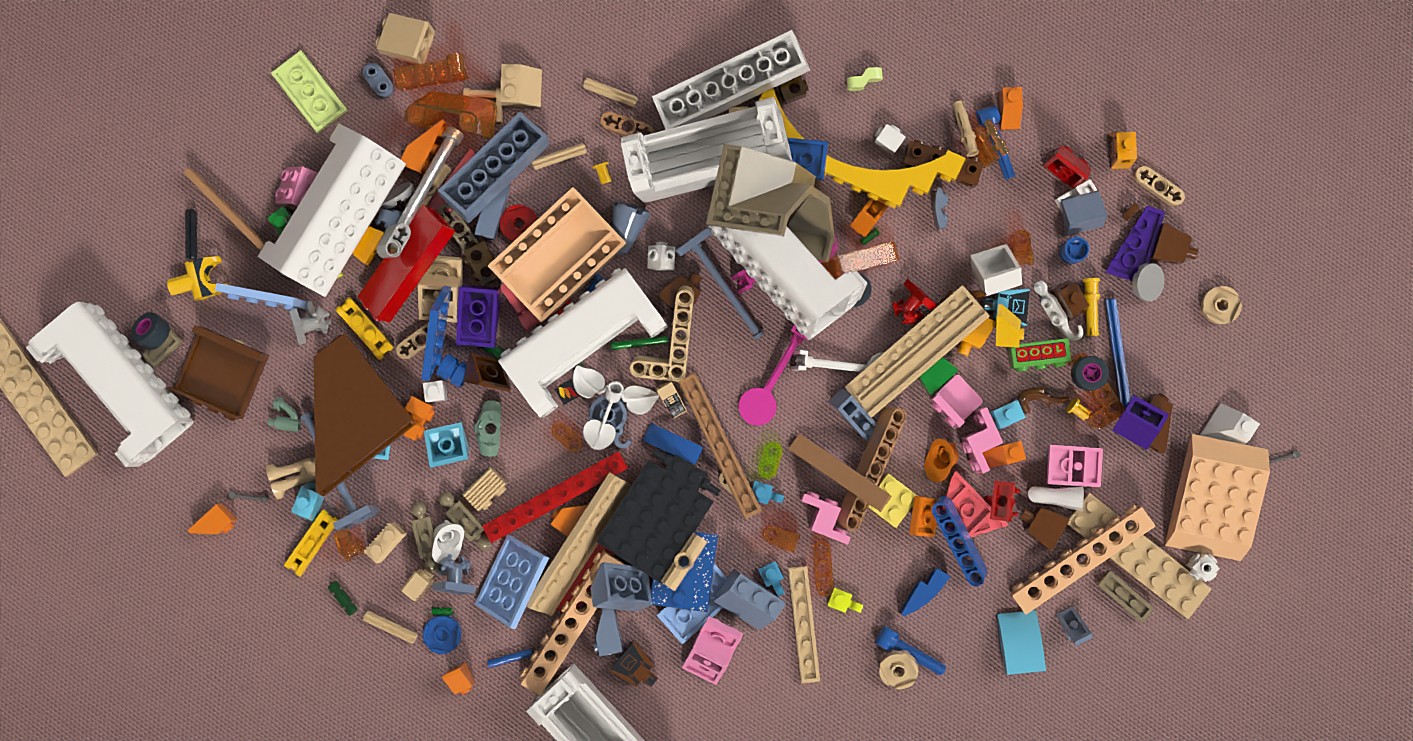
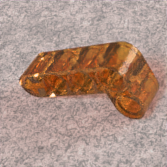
(432, 73)
(862, 259)
(1103, 404)

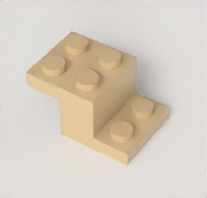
(442, 272)

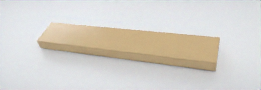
(804, 624)

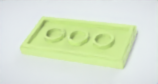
(309, 91)

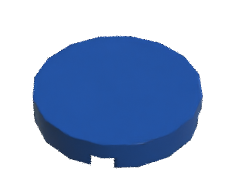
(442, 634)

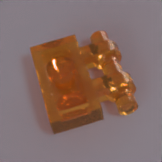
(987, 152)

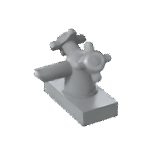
(314, 321)

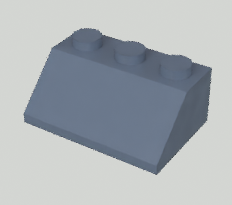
(621, 588)
(749, 600)

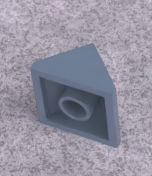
(1083, 213)

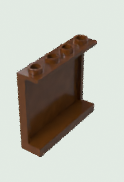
(220, 373)

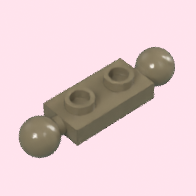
(461, 515)
(423, 533)

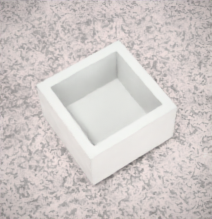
(996, 269)

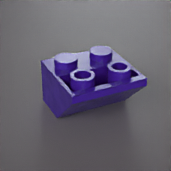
(1140, 422)

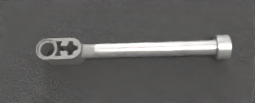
(398, 234)

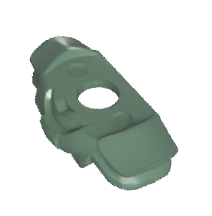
(488, 442)

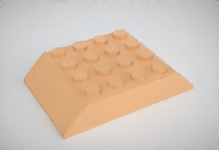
(557, 255)
(1218, 497)

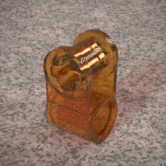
(1022, 250)
(784, 539)
(348, 544)

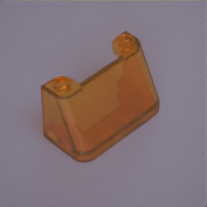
(475, 113)

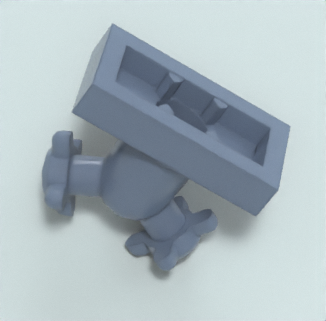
(454, 577)

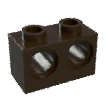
(789, 97)
(477, 264)

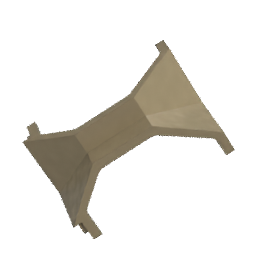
(767, 195)

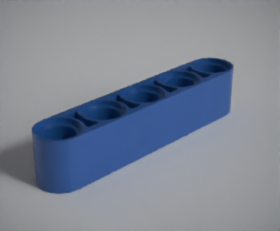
(959, 532)

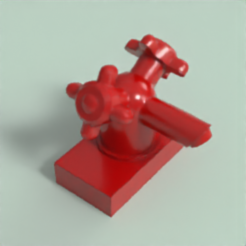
(912, 303)
(1002, 501)

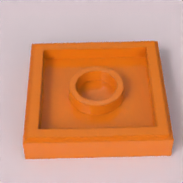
(922, 520)

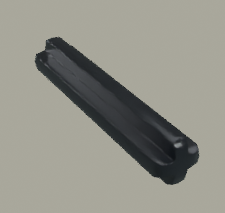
(191, 235)

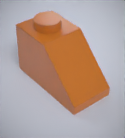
(1010, 108)
(869, 216)
(1004, 454)
(567, 518)
(215, 521)
(459, 679)

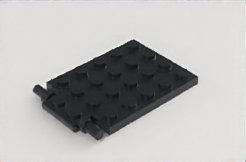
(658, 514)

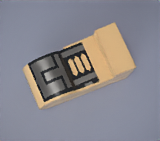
(671, 399)

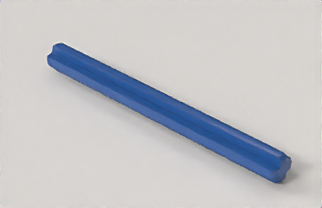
(1117, 351)

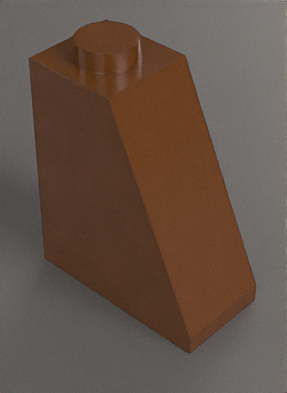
(1160, 442)

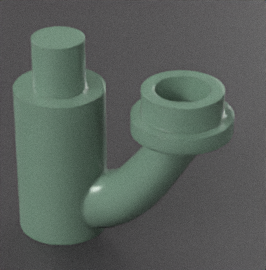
(290, 423)

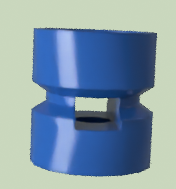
(1074, 250)
(452, 370)

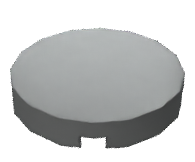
(399, 193)
(1148, 282)

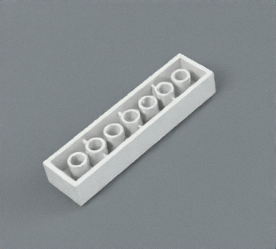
(732, 82)

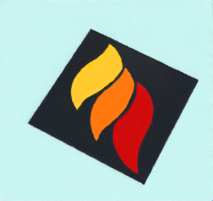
(566, 392)

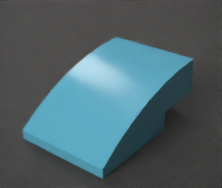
(1021, 642)

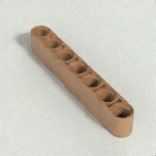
(872, 465)

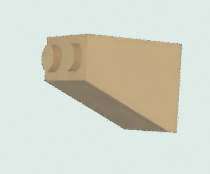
(405, 38)

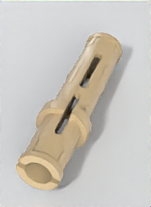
(967, 135)

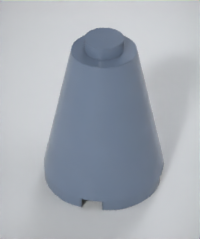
(628, 222)

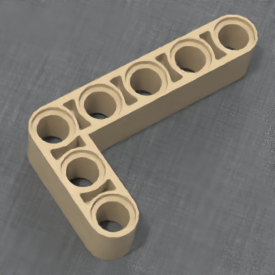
(676, 343)

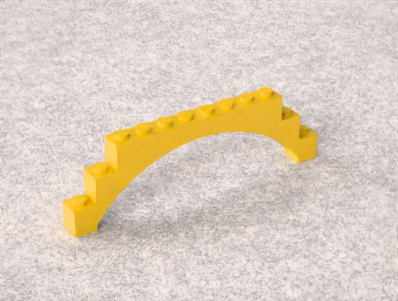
(884, 184)

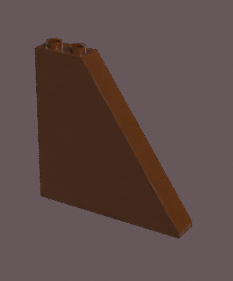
(352, 413)

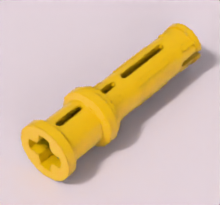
(1092, 296)

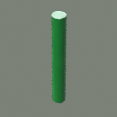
(639, 342)

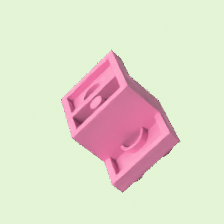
(980, 440)
(1074, 465)
(825, 517)
(712, 650)

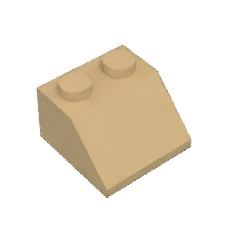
(520, 86)

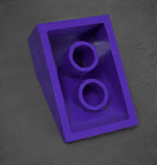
(478, 315)

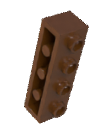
(919, 153)

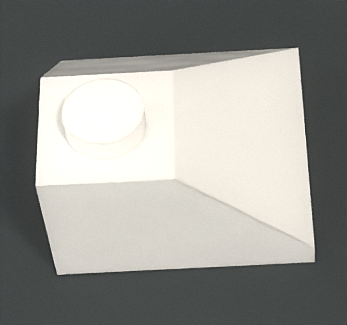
(1230, 425)

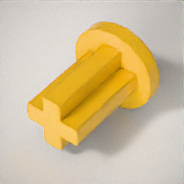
(603, 172)
(1079, 410)

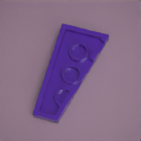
(1137, 245)

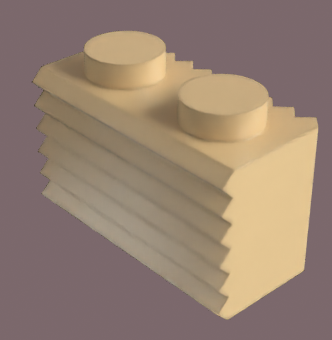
(485, 489)
(385, 542)
(418, 584)

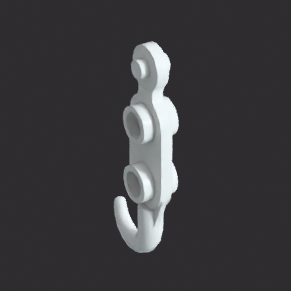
(1055, 311)

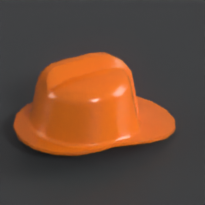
(940, 459)

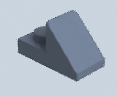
(1074, 626)

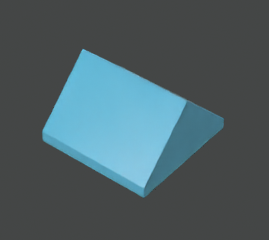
(446, 444)

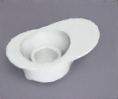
(447, 540)

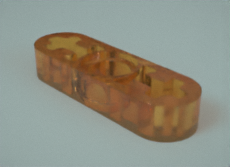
(819, 583)

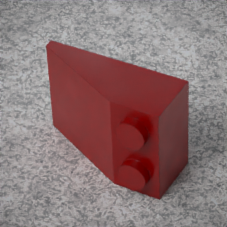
(1067, 166)

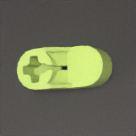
(858, 83)

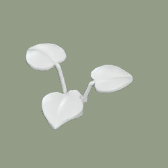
(589, 382)

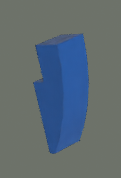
(673, 443)
(924, 592)

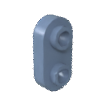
(378, 79)

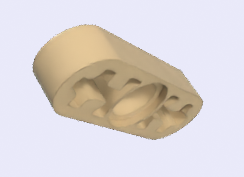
(1167, 184)
(412, 352)

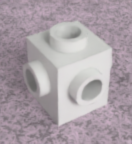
(661, 257)
(1197, 565)

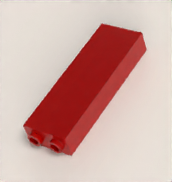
(400, 275)

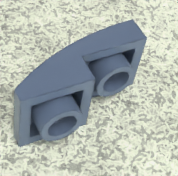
(940, 202)

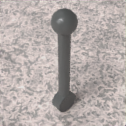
(1295, 454)
(232, 495)

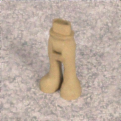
(307, 474)

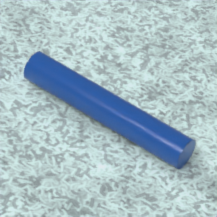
(510, 658)

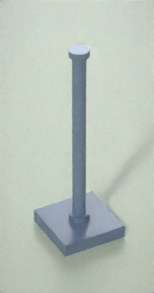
(695, 245)
(355, 514)

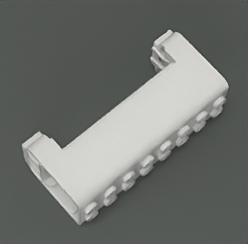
(690, 154)
(334, 211)
(793, 277)
(576, 335)
(116, 377)
(579, 712)

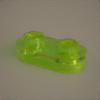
(770, 460)

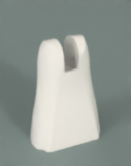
(1065, 497)

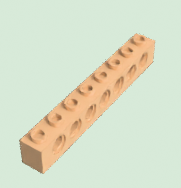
(1142, 524)
(538, 682)

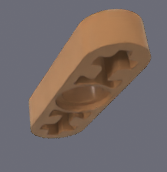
(615, 117)

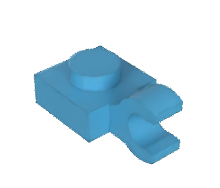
(763, 493)
(771, 576)

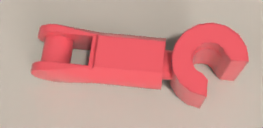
(526, 318)

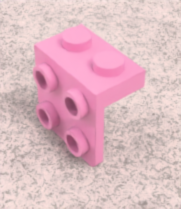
(294, 185)
(956, 401)

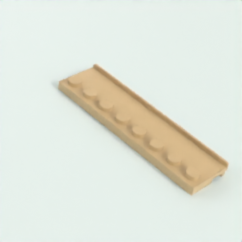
(917, 351)
(578, 546)

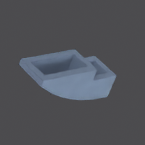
(490, 216)

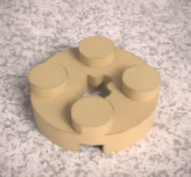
(1231, 301)
(894, 678)

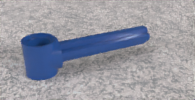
(992, 113)
(890, 640)

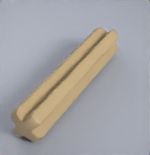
(610, 92)
(559, 156)
(390, 627)

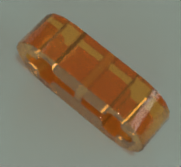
(563, 440)

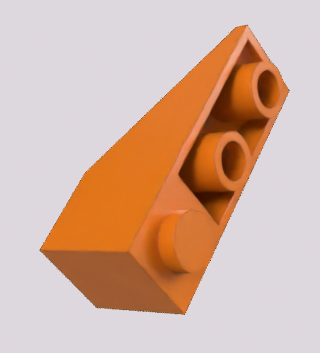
(420, 151)

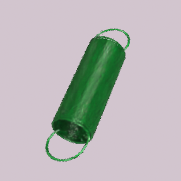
(874, 233)
(441, 611)

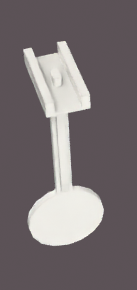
(803, 361)

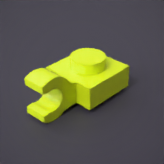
(842, 600)

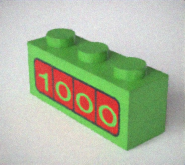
(1039, 354)

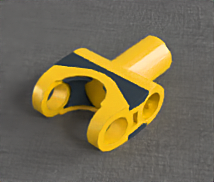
(196, 279)

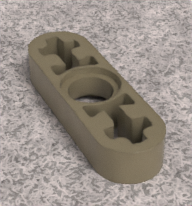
(463, 242)

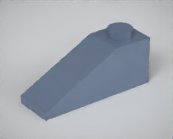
(853, 413)
(608, 634)

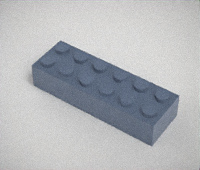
(493, 167)

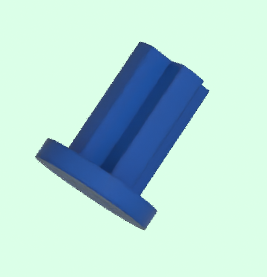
(598, 278)

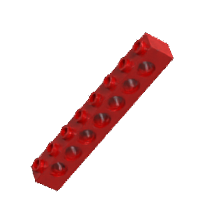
(554, 497)

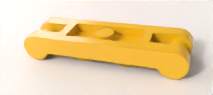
(364, 328)
(311, 543)

